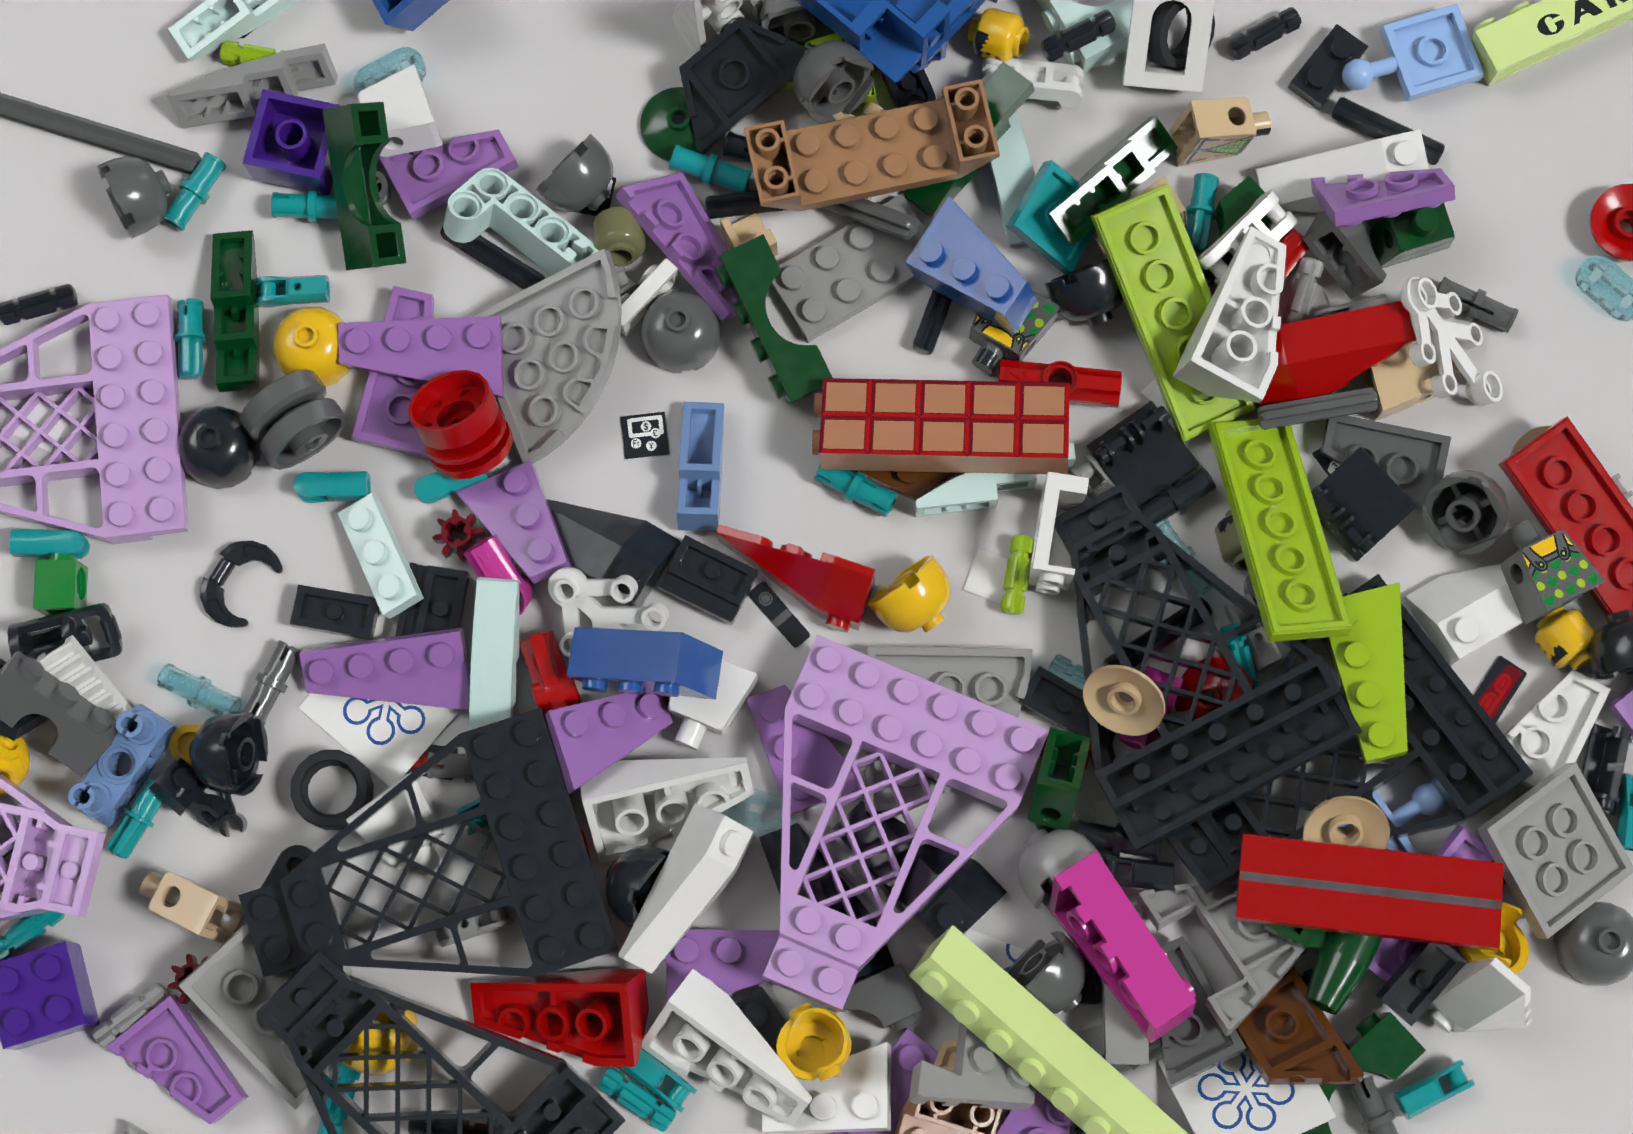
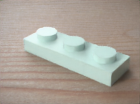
(380, 556)

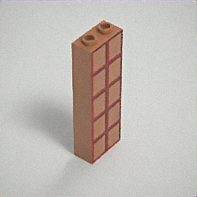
(942, 426)

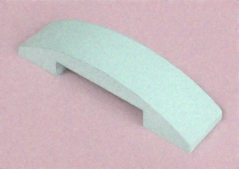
(1012, 174)

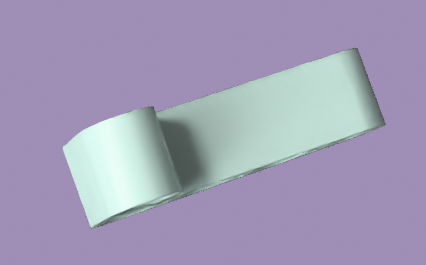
(516, 215)

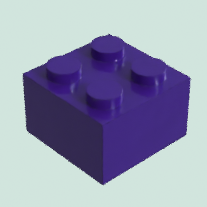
(290, 143)
(45, 996)

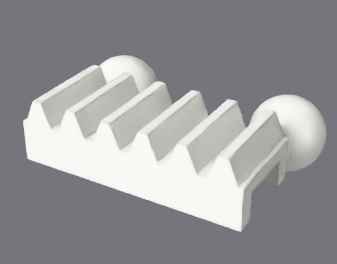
(74, 666)

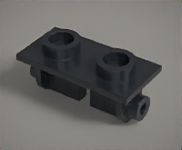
(1606, 763)

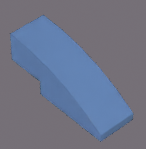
(700, 466)

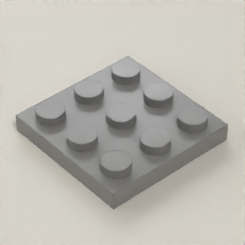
(1556, 850)

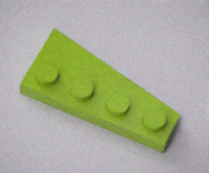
(1373, 671)

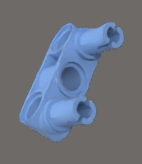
(104, 791)

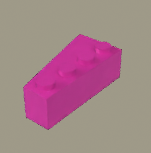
(1120, 947)

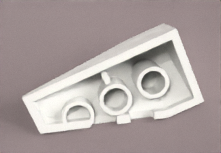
(1482, 998)

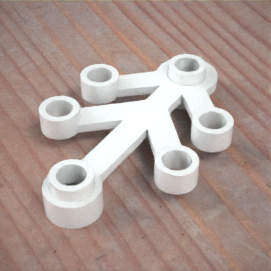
(1422, 299)
(601, 616)

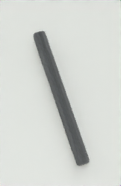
(98, 134)

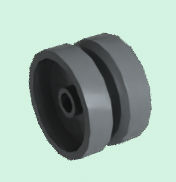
(293, 419)

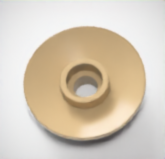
(1124, 700)
(1366, 829)

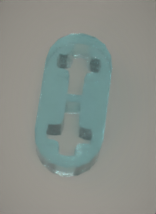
(387, 66)
(1608, 289)
(753, 819)

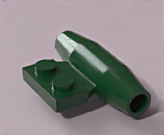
(1339, 963)

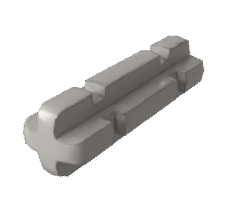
(1303, 290)
(129, 1014)

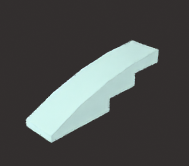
(223, 20)
(975, 491)
(494, 651)

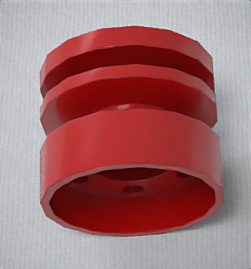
(460, 424)

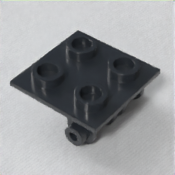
(1143, 453)
(1360, 504)

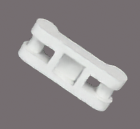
(1050, 80)
(1265, 205)

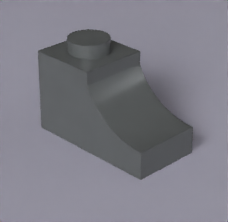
(1346, 254)
(886, 997)

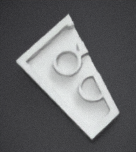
(1558, 725)
(846, 1103)

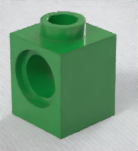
(59, 584)

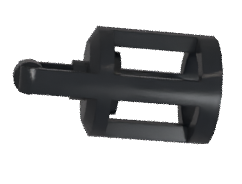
(71, 624)

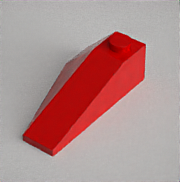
(1335, 348)
(828, 586)
(576, 1012)

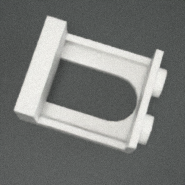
(1154, 75)
(1062, 493)

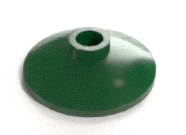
(657, 128)

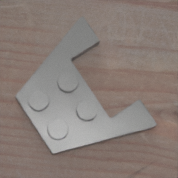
(1252, 952)
(977, 1079)

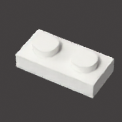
(654, 283)

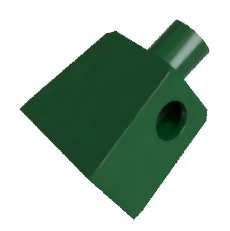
(1413, 235)
(1055, 798)

